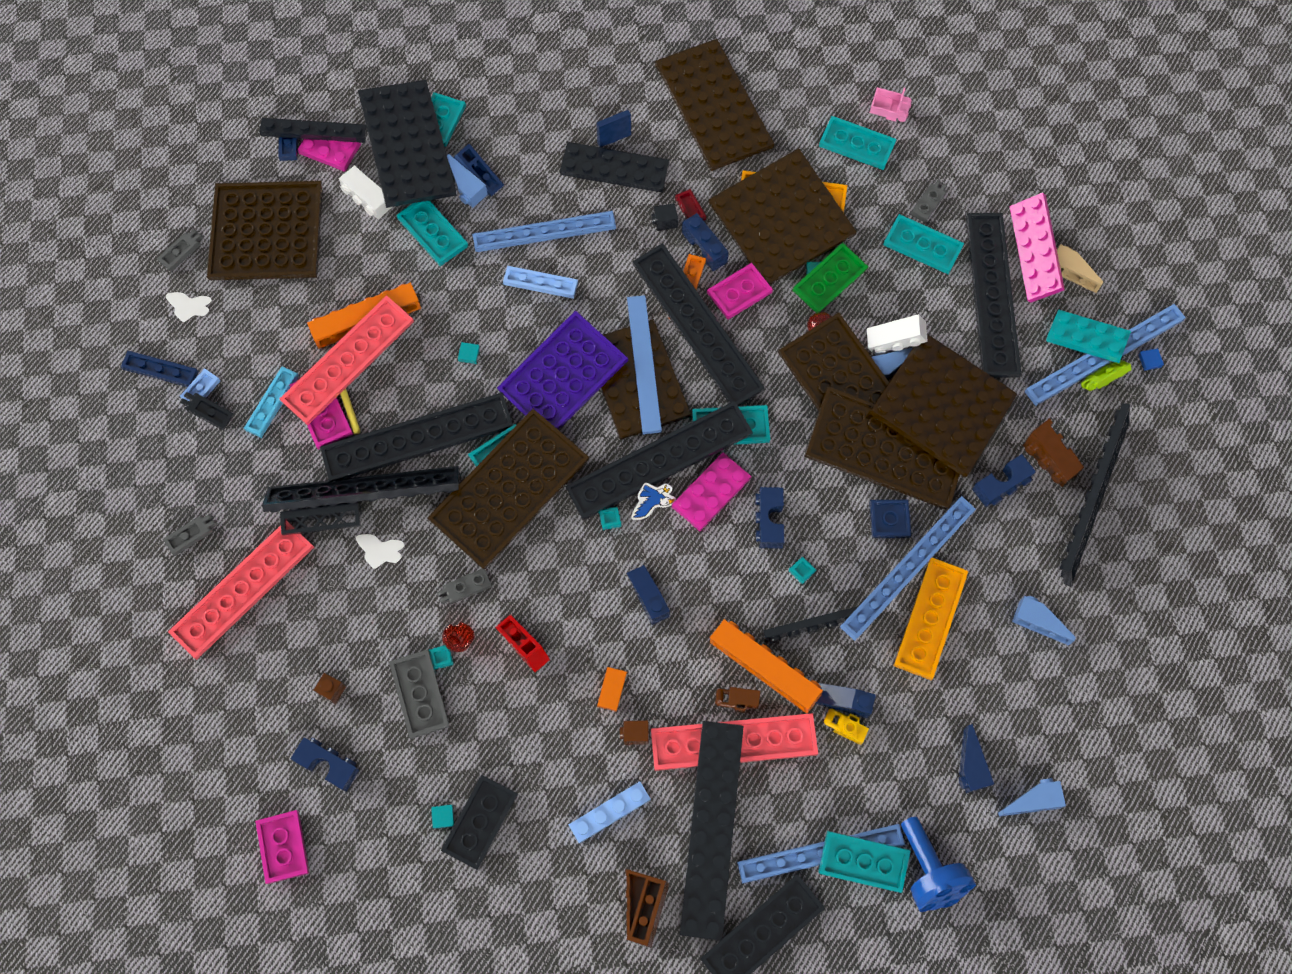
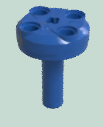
(941, 884)

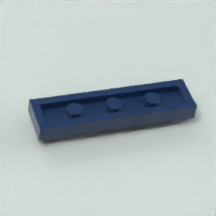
(159, 369)

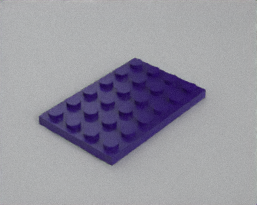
(563, 371)

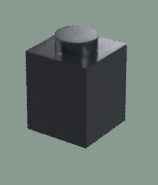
(665, 217)

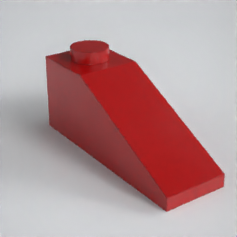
(523, 643)

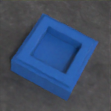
(1151, 359)

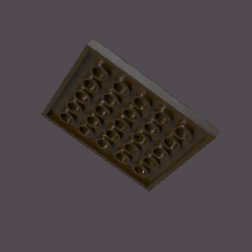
(782, 216)
(265, 230)
(944, 405)

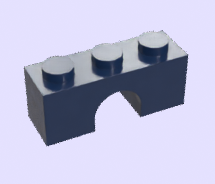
(699, 233)
(991, 490)
(769, 501)
(341, 771)

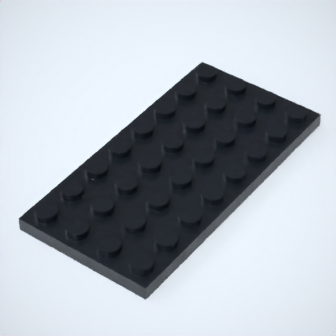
(406, 143)

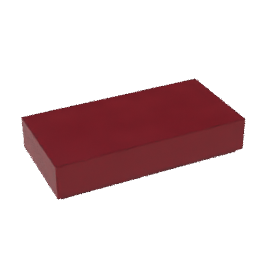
(689, 204)

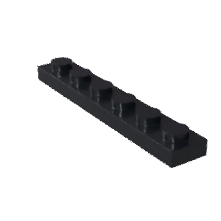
(313, 130)
(811, 625)

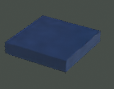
(614, 128)
(890, 518)

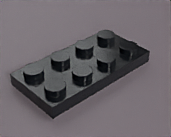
(479, 822)

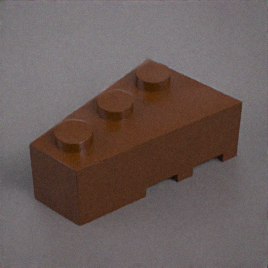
(1052, 454)
(644, 906)

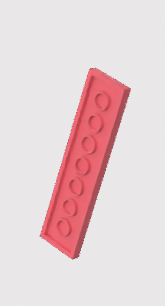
(346, 360)
(239, 591)
(762, 740)

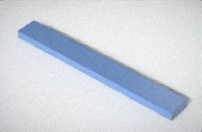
(544, 231)
(644, 365)
(807, 856)

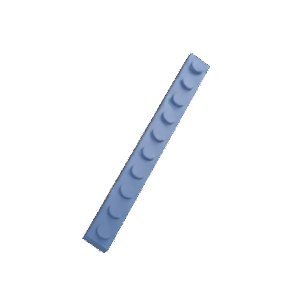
(1089, 364)
(907, 568)

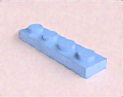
(540, 282)
(609, 812)

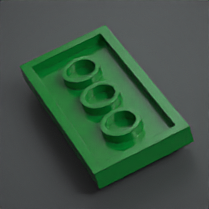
(830, 278)

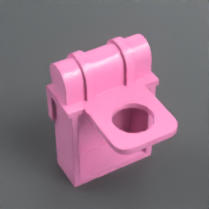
(891, 105)

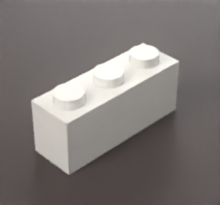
(364, 192)
(897, 335)

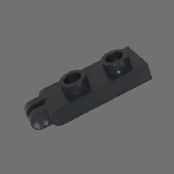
(207, 410)

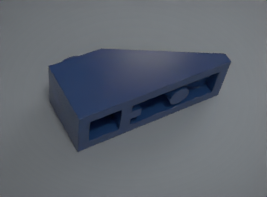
(475, 164)
(649, 595)
(847, 700)
(973, 766)

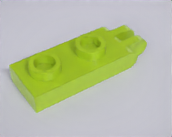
(1106, 375)

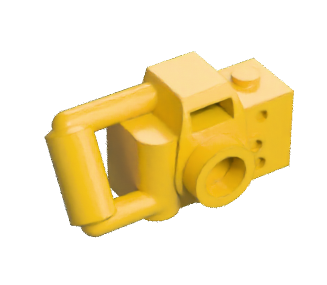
(846, 727)

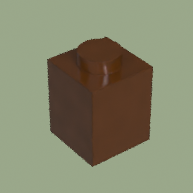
(329, 688)
(635, 733)

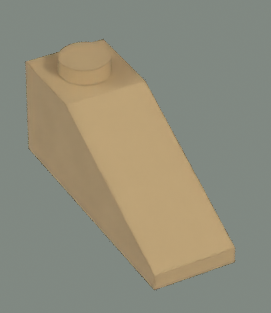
(1077, 270)

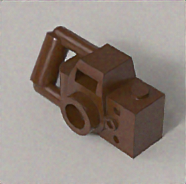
(738, 698)

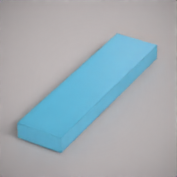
(270, 402)

